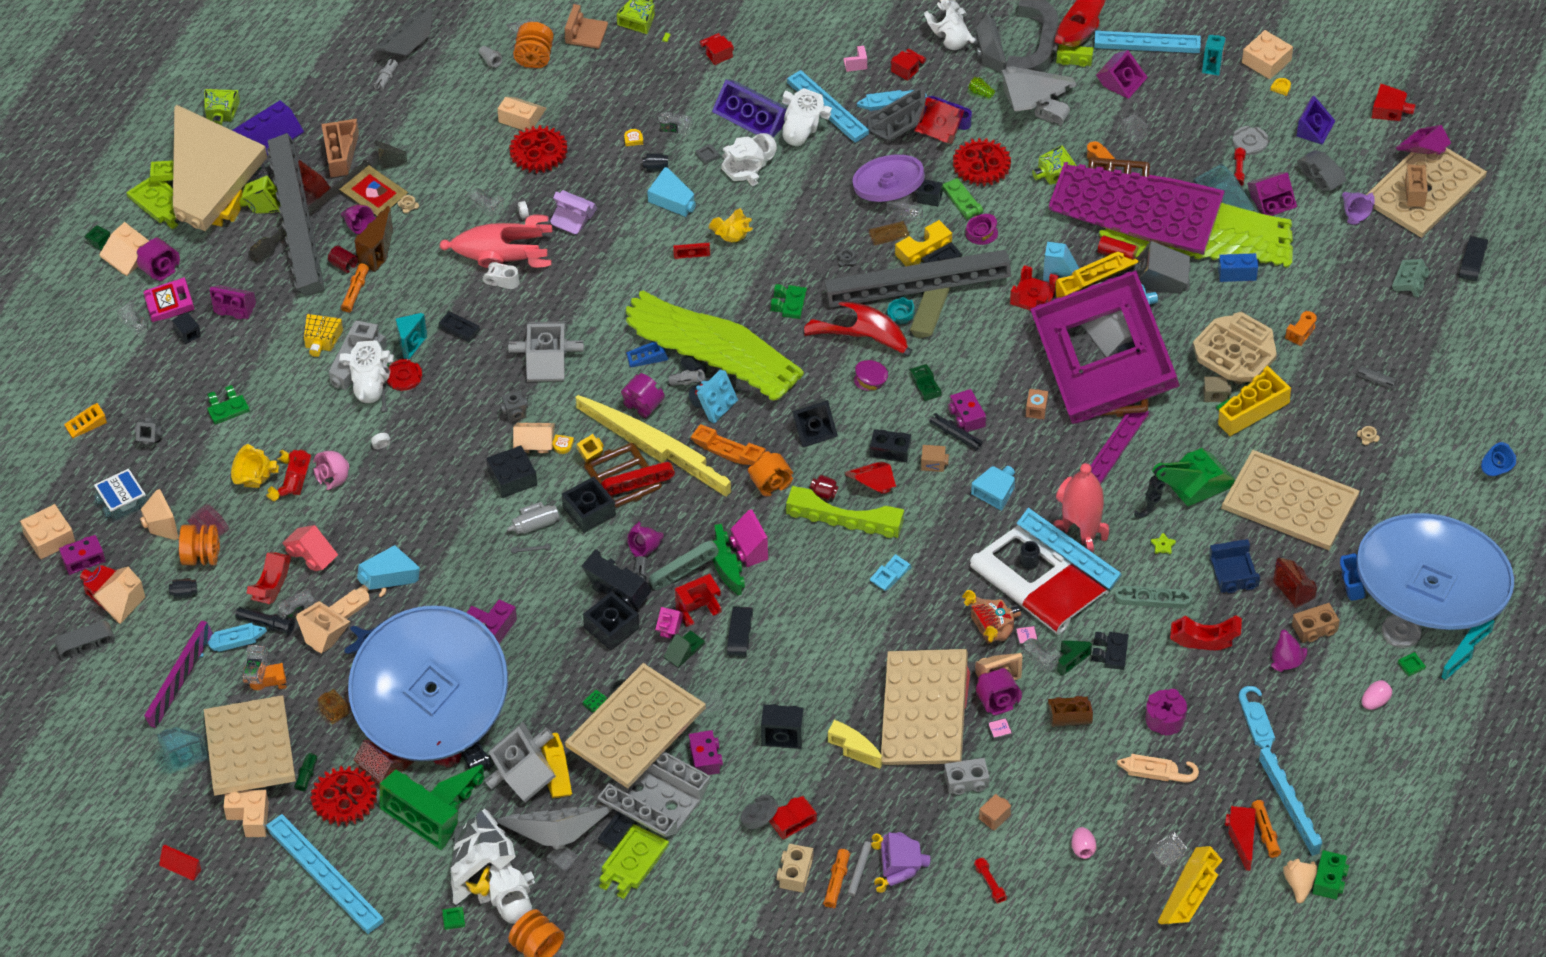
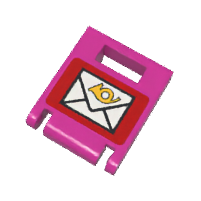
(164, 300)

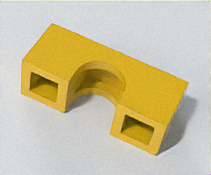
(911, 251)

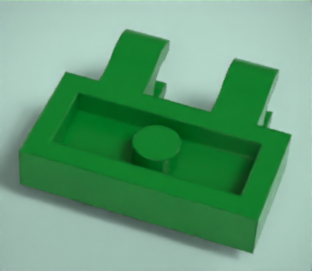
(794, 300)
(228, 409)

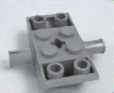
(546, 350)
(521, 761)

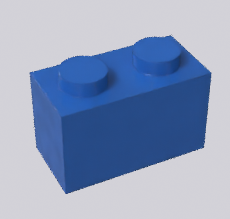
(1237, 267)

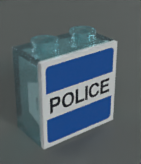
(120, 495)

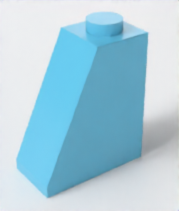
(671, 193)
(1058, 261)
(388, 570)

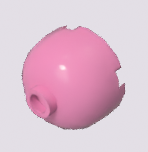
(331, 465)

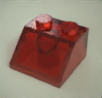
(1294, 582)
(379, 762)

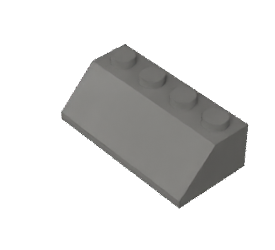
(1108, 332)

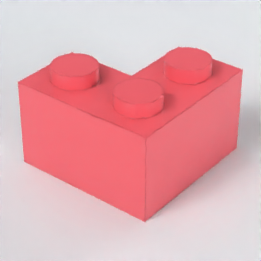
(311, 546)

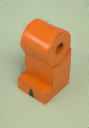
(1097, 150)
(1301, 331)
(273, 676)

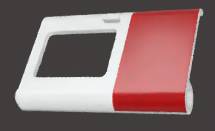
(1050, 598)

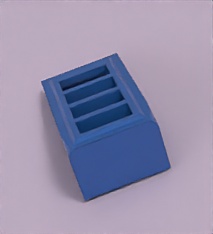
(655, 357)

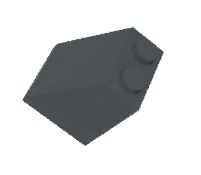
(1163, 269)

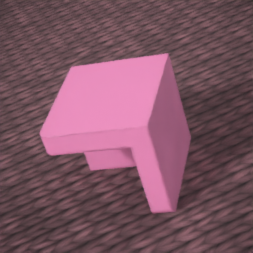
(858, 62)

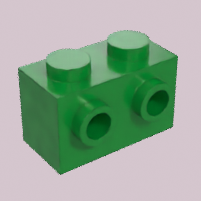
(1330, 874)

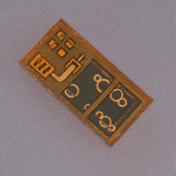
(889, 233)

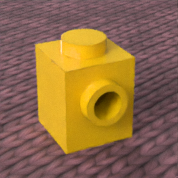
(590, 448)

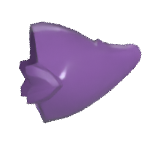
(1357, 206)

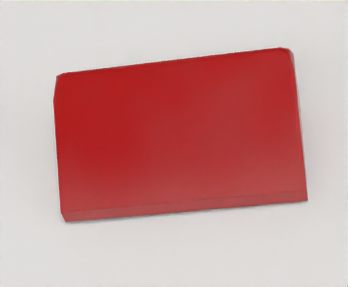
(691, 250)
(179, 862)

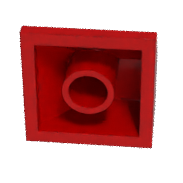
(875, 476)

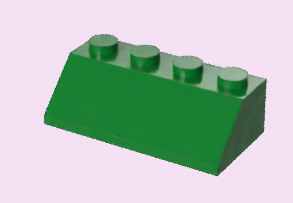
(418, 809)

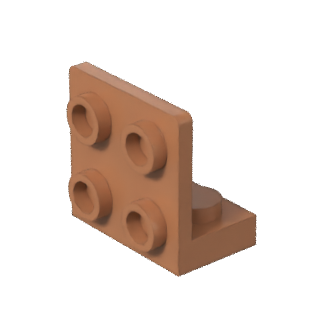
(583, 30)

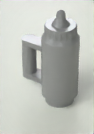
(534, 518)

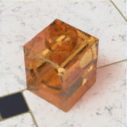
(335, 712)

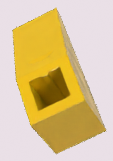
(555, 756)

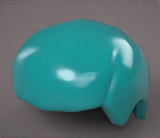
(901, 308)

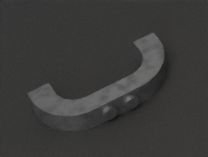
(1047, 16)

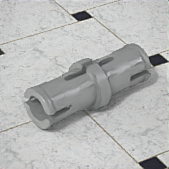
(385, 74)
(686, 377)

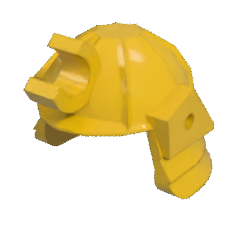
(733, 228)
(252, 467)

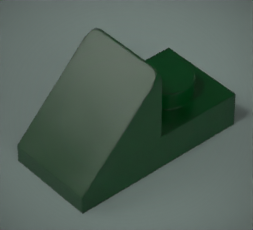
(683, 648)
(1074, 653)

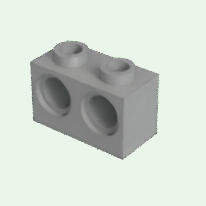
(965, 772)

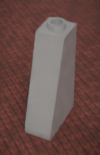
(341, 375)

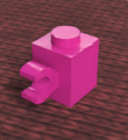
(669, 622)

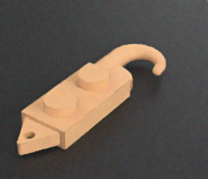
(353, 601)
(1156, 768)

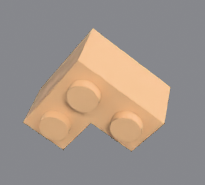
(251, 808)

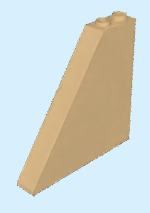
(209, 167)

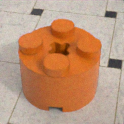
(770, 473)

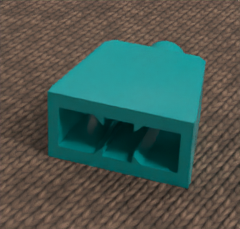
(1214, 48)

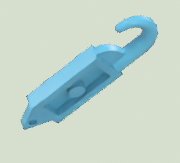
(880, 100)
(235, 637)
(1256, 719)

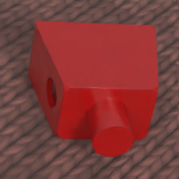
(1391, 104)

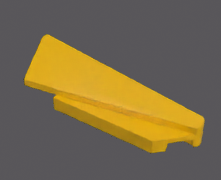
(1093, 273)
(1191, 886)

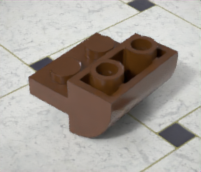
(1070, 711)

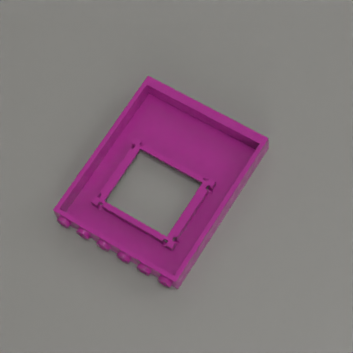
(1114, 379)

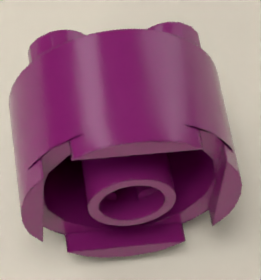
(158, 255)
(642, 395)
(1000, 687)
(1166, 712)

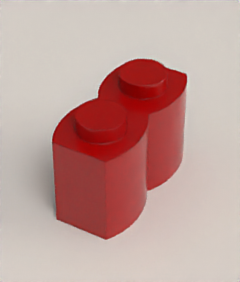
(793, 817)

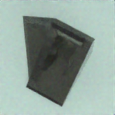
(389, 156)

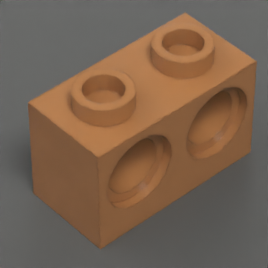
(1416, 185)
(1315, 623)

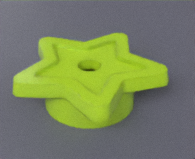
(1159, 548)

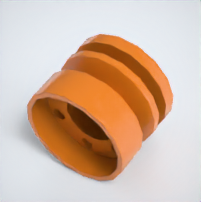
(533, 45)
(202, 544)
(535, 935)

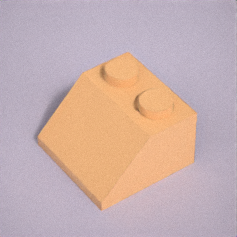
(519, 113)
(122, 248)
(534, 436)

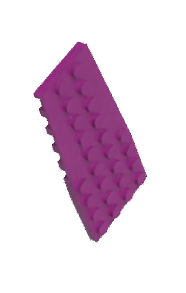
(1139, 206)

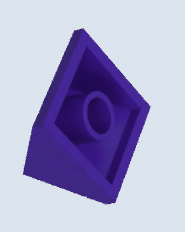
(1315, 122)

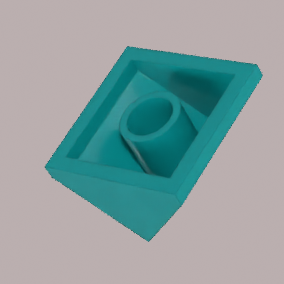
(411, 333)

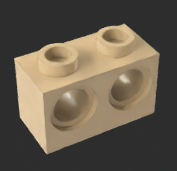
(796, 868)

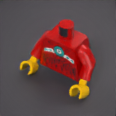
(295, 474)

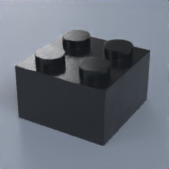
(511, 471)
(588, 504)
(611, 620)
(782, 726)

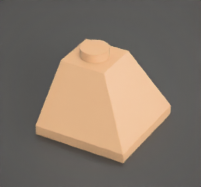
(158, 517)
(121, 594)
(321, 626)
(1011, 662)

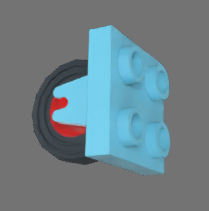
(714, 396)

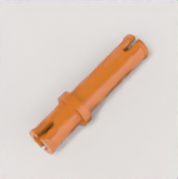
(357, 281)
(1272, 846)
(838, 871)

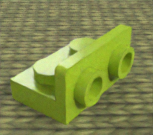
(1075, 55)
(162, 170)

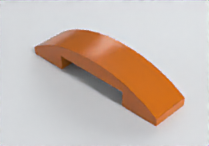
(730, 450)

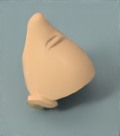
(1300, 877)

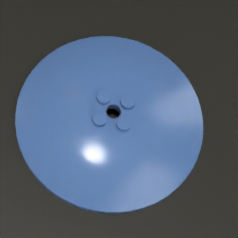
(1416, 548)
(421, 650)

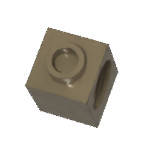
(1216, 389)

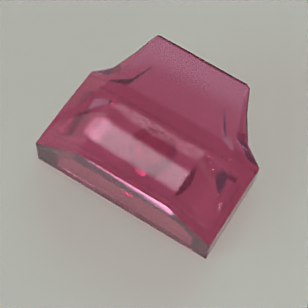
(208, 516)

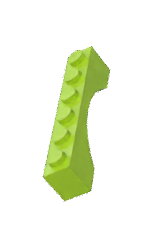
(883, 520)

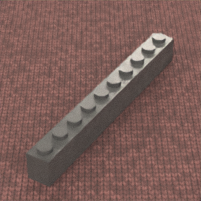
(296, 215)
(918, 278)

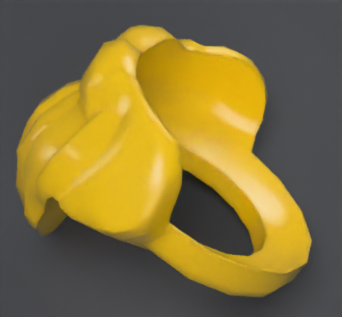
(483, 884)

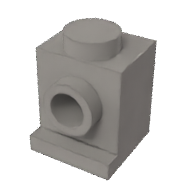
(364, 332)

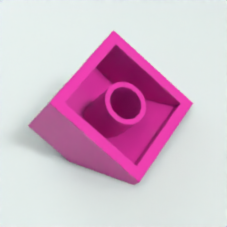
(749, 540)

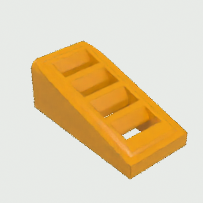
(95, 422)

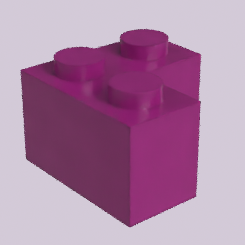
(498, 620)

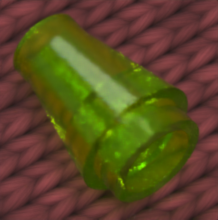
(981, 88)

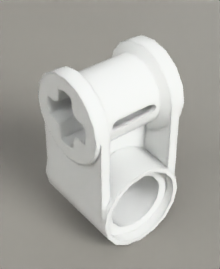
(503, 276)

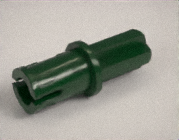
(305, 772)

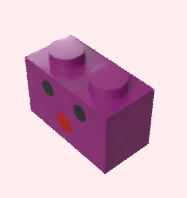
(967, 411)
(82, 554)
(704, 752)

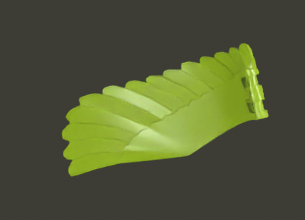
(1237, 233)
(714, 341)

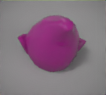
(358, 217)
(643, 540)
(1287, 652)

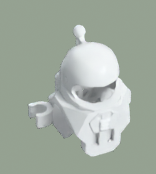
(952, 26)
(802, 115)
(748, 157)
(368, 378)
(507, 882)

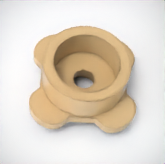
(410, 200)
(1368, 430)

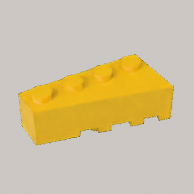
(1254, 402)

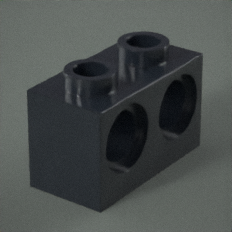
(890, 445)

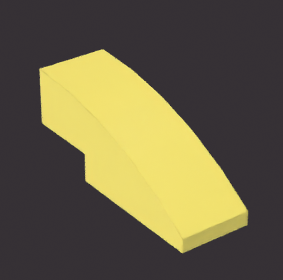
(854, 744)

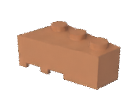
(340, 144)

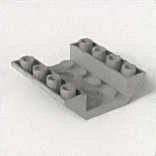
(663, 783)

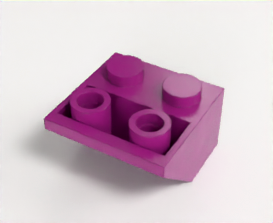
(1272, 193)
(232, 301)

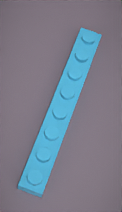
(325, 874)

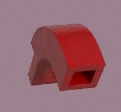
(271, 579)
(1207, 637)

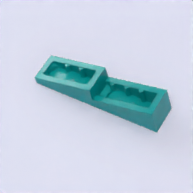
(1465, 649)

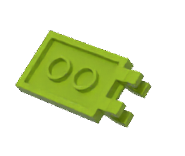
(155, 199)
(632, 860)

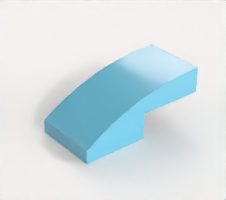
(887, 576)

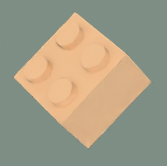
(1267, 54)
(47, 531)

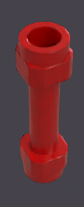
(1239, 156)
(998, 894)

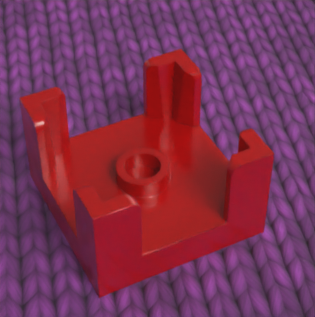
(940, 120)
(1032, 291)
(695, 595)

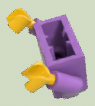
(899, 858)

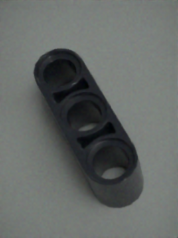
(1473, 258)
(739, 631)

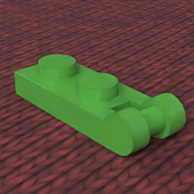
(962, 198)

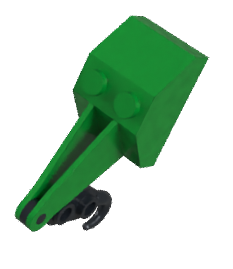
(1192, 479)

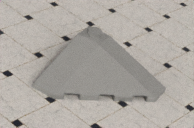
(1028, 86)
(556, 826)

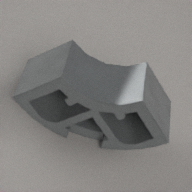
(1322, 170)

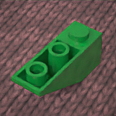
(460, 786)

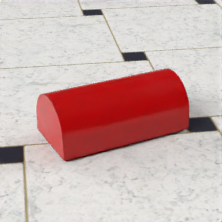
(1110, 245)

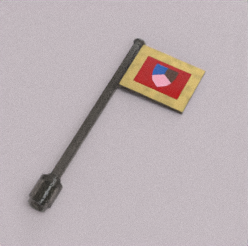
(361, 185)

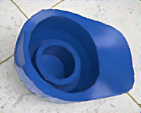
(1502, 453)

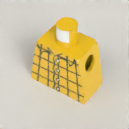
(321, 333)

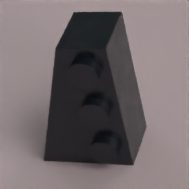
(610, 578)

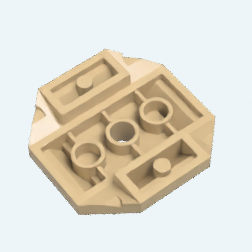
(1236, 347)

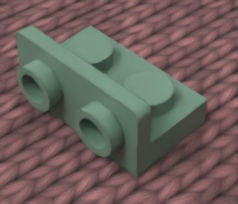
(1411, 276)

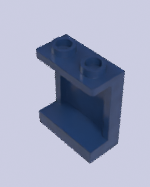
(1233, 566)

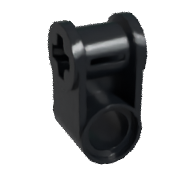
(476, 756)

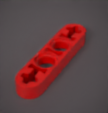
(658, 473)

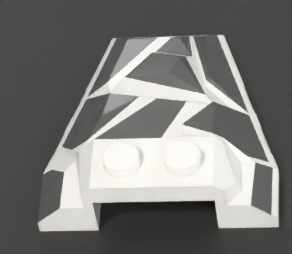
(474, 847)

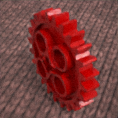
(538, 149)
(971, 167)
(343, 796)

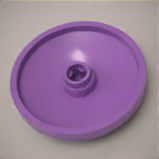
(888, 178)

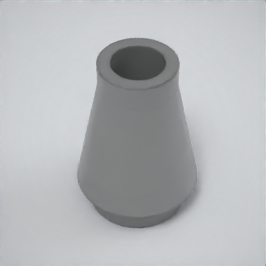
(491, 57)

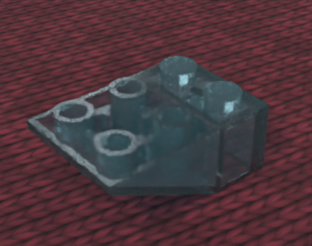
(1222, 178)

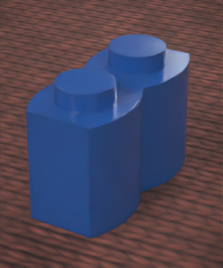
(1353, 584)

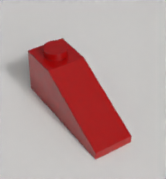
(1241, 831)

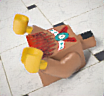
(991, 617)

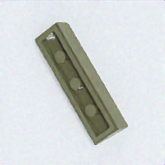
(928, 312)

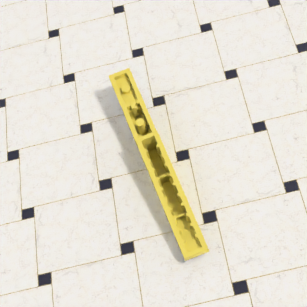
(654, 443)

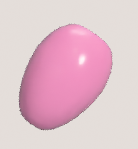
(1376, 695)
(1083, 843)

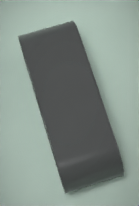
(84, 639)

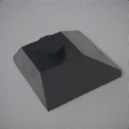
(814, 422)

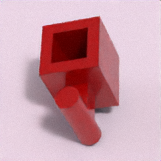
(718, 48)
(906, 64)

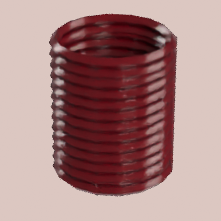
(341, 257)

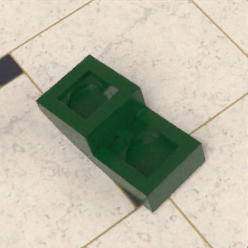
(98, 237)
(925, 382)

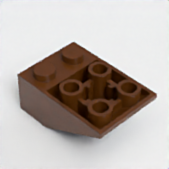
(375, 240)

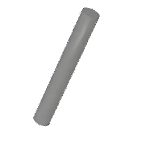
(859, 869)

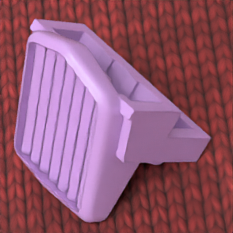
(571, 212)

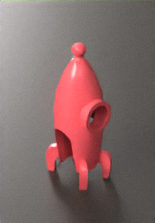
(492, 242)
(1083, 505)

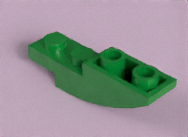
(727, 563)

